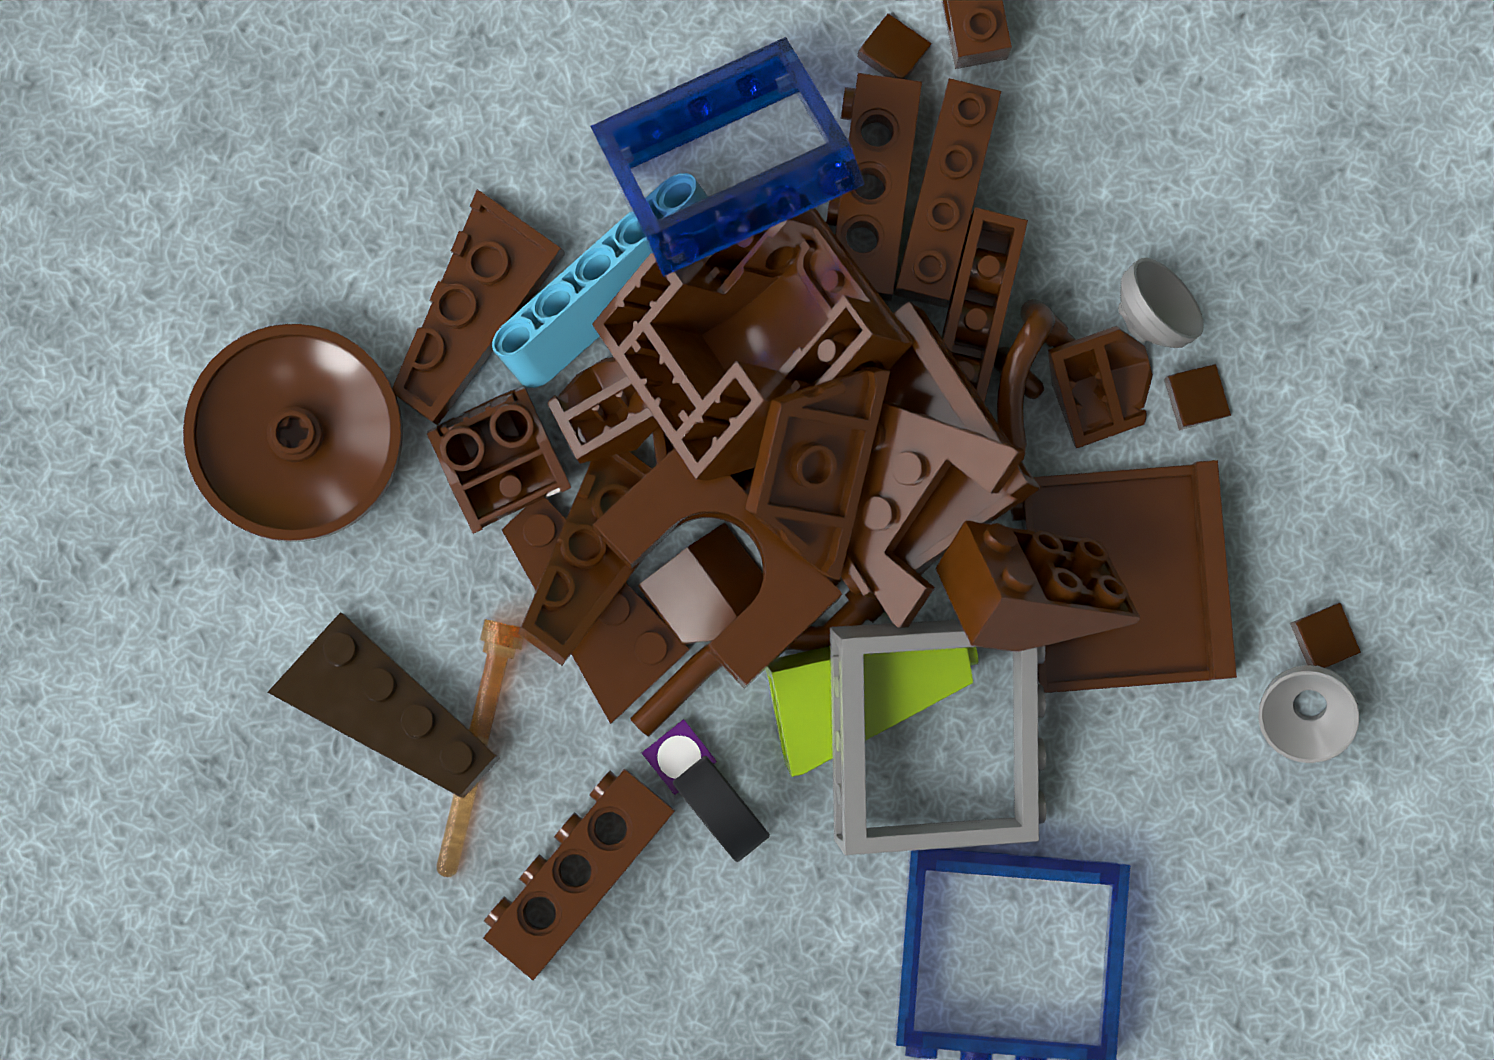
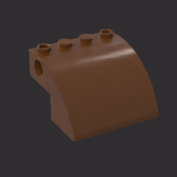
(743, 330)

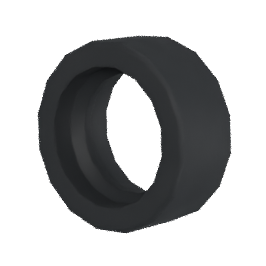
(721, 809)

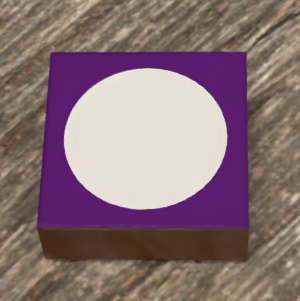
(676, 753)

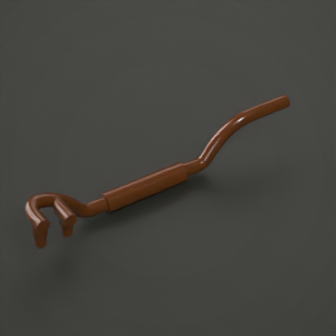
(1015, 382)

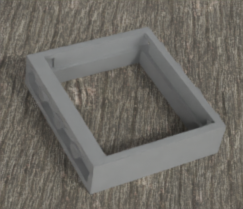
(848, 744)

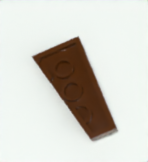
(489, 278)
(582, 568)
(626, 644)

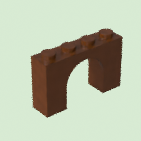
(791, 588)

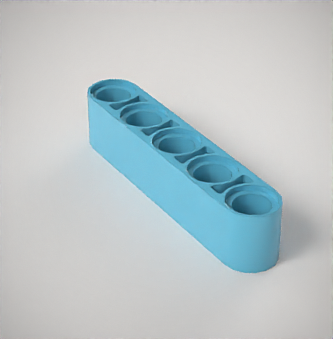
(560, 317)

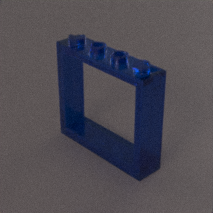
(702, 108)
(925, 1043)

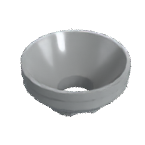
(1158, 305)
(1308, 737)

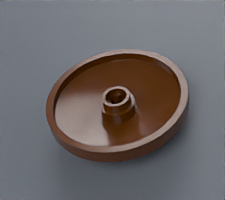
(292, 432)

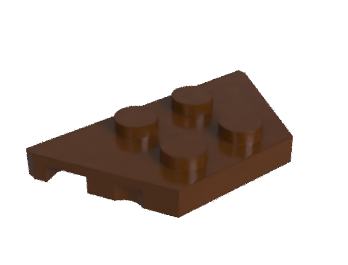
(816, 465)

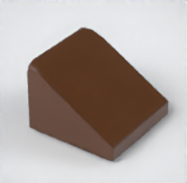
(893, 48)
(1197, 396)
(1325, 637)

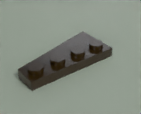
(373, 700)

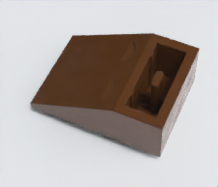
(1031, 587)

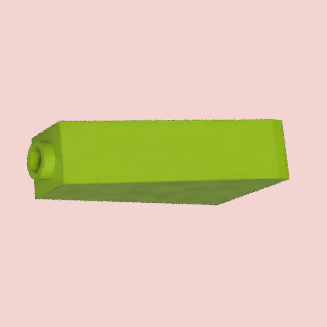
(894, 690)

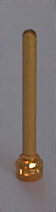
(499, 644)

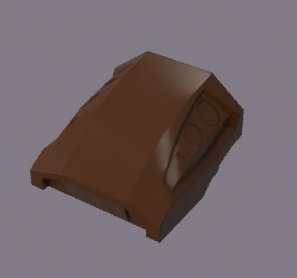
(499, 470)

